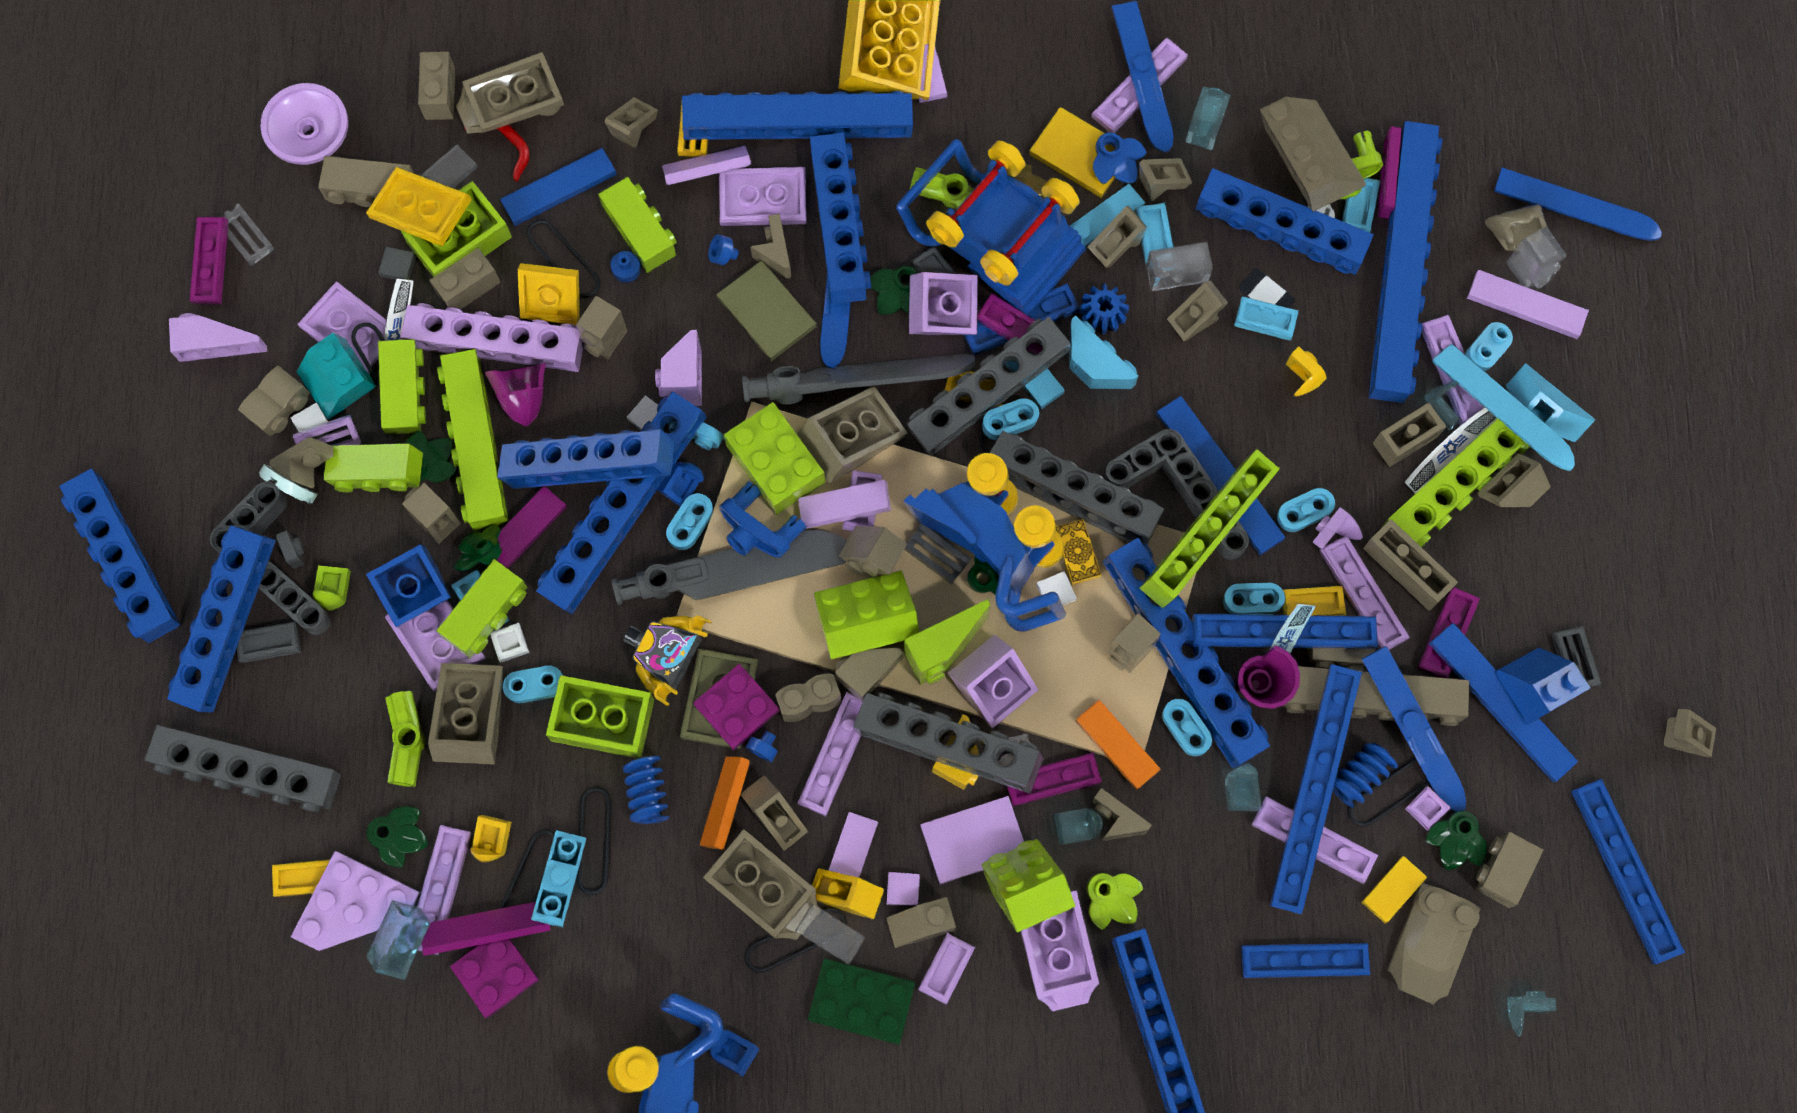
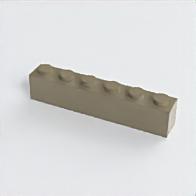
(1437, 697)

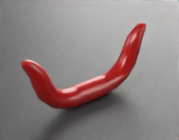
(522, 148)

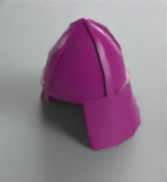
(519, 391)
(1270, 678)

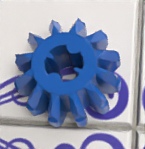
(1096, 300)

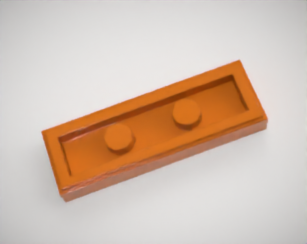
(1118, 744)
(724, 803)

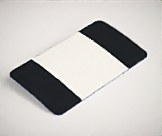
(1262, 288)

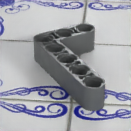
(1184, 484)
(283, 586)

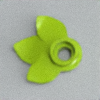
(1116, 902)

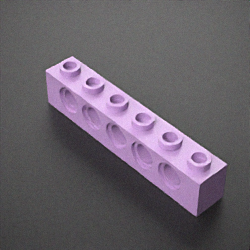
(563, 356)

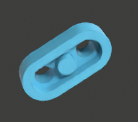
(1490, 344)
(1008, 418)
(705, 437)
(1304, 510)
(688, 522)
(1252, 598)
(533, 686)
(1189, 726)

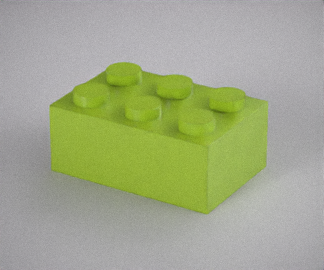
(477, 228)
(774, 458)
(866, 614)
(600, 717)
(1027, 884)

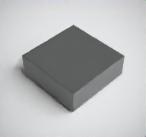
(397, 264)

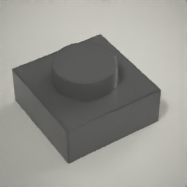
(291, 548)

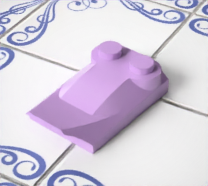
(1061, 959)

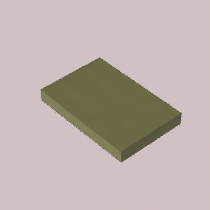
(766, 310)
(708, 670)

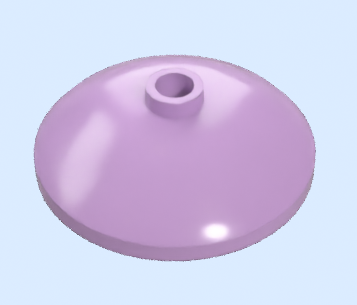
(298, 111)

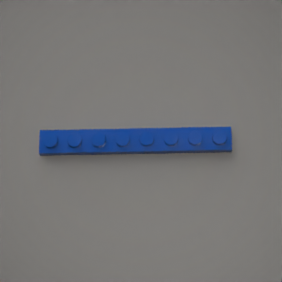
(1315, 789)

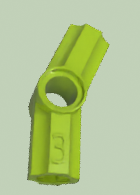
(940, 184)
(404, 758)

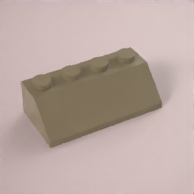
(1311, 150)

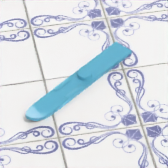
(1099, 218)
(1505, 407)

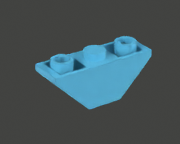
(1096, 360)
(1549, 404)
(559, 879)

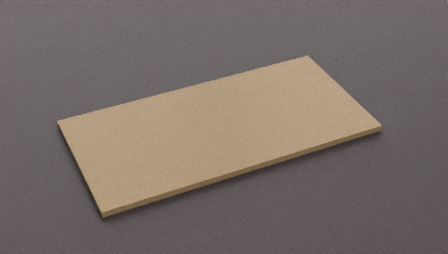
(1062, 658)

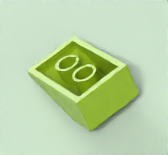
(939, 646)

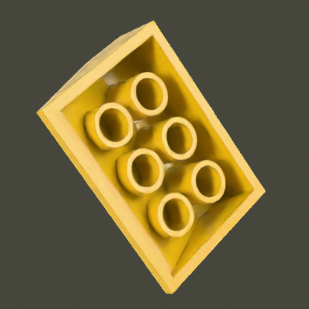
(887, 46)

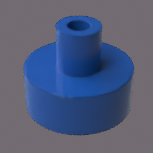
(721, 250)
(625, 266)
(762, 747)

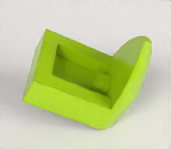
(331, 587)

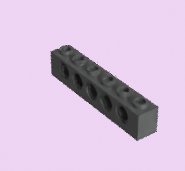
(1030, 366)
(1080, 502)
(169, 743)
(1018, 775)

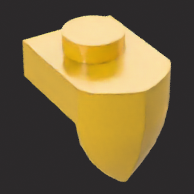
(1308, 369)
(490, 838)

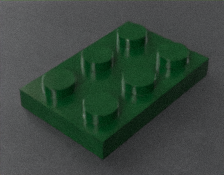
(861, 1001)

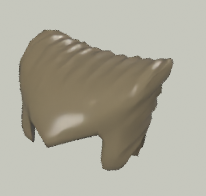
(1516, 225)

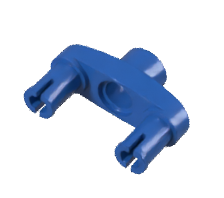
(750, 532)

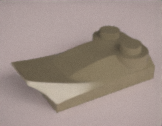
(509, 95)
(762, 886)
(1432, 943)

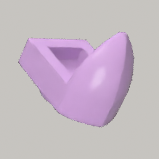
(1340, 523)

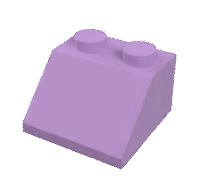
(943, 304)
(682, 370)
(993, 680)

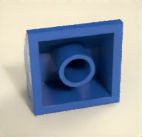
(409, 585)
(1541, 683)

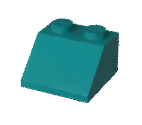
(334, 375)

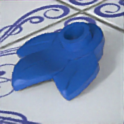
(1119, 162)

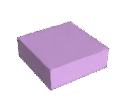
(1427, 808)
(903, 889)

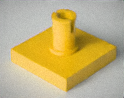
(548, 294)

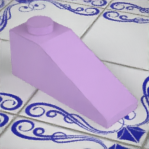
(202, 338)

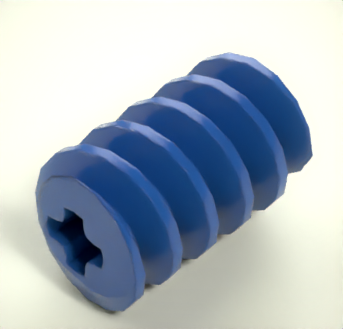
(1362, 772)
(644, 790)

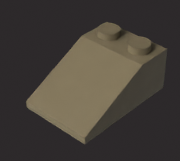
(851, 433)
(466, 714)

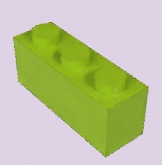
(638, 224)
(401, 386)
(374, 467)
(483, 609)

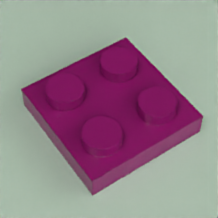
(736, 707)
(494, 975)

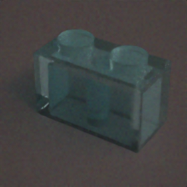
(1207, 117)
(398, 940)

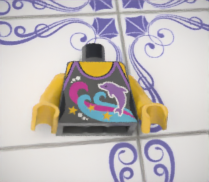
(665, 652)

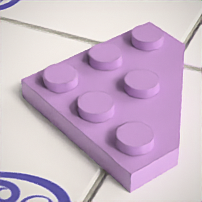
(348, 903)

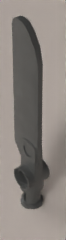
(788, 384)
(731, 571)

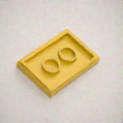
(1070, 149)
(419, 206)

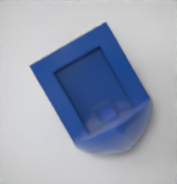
(681, 482)
(734, 1052)

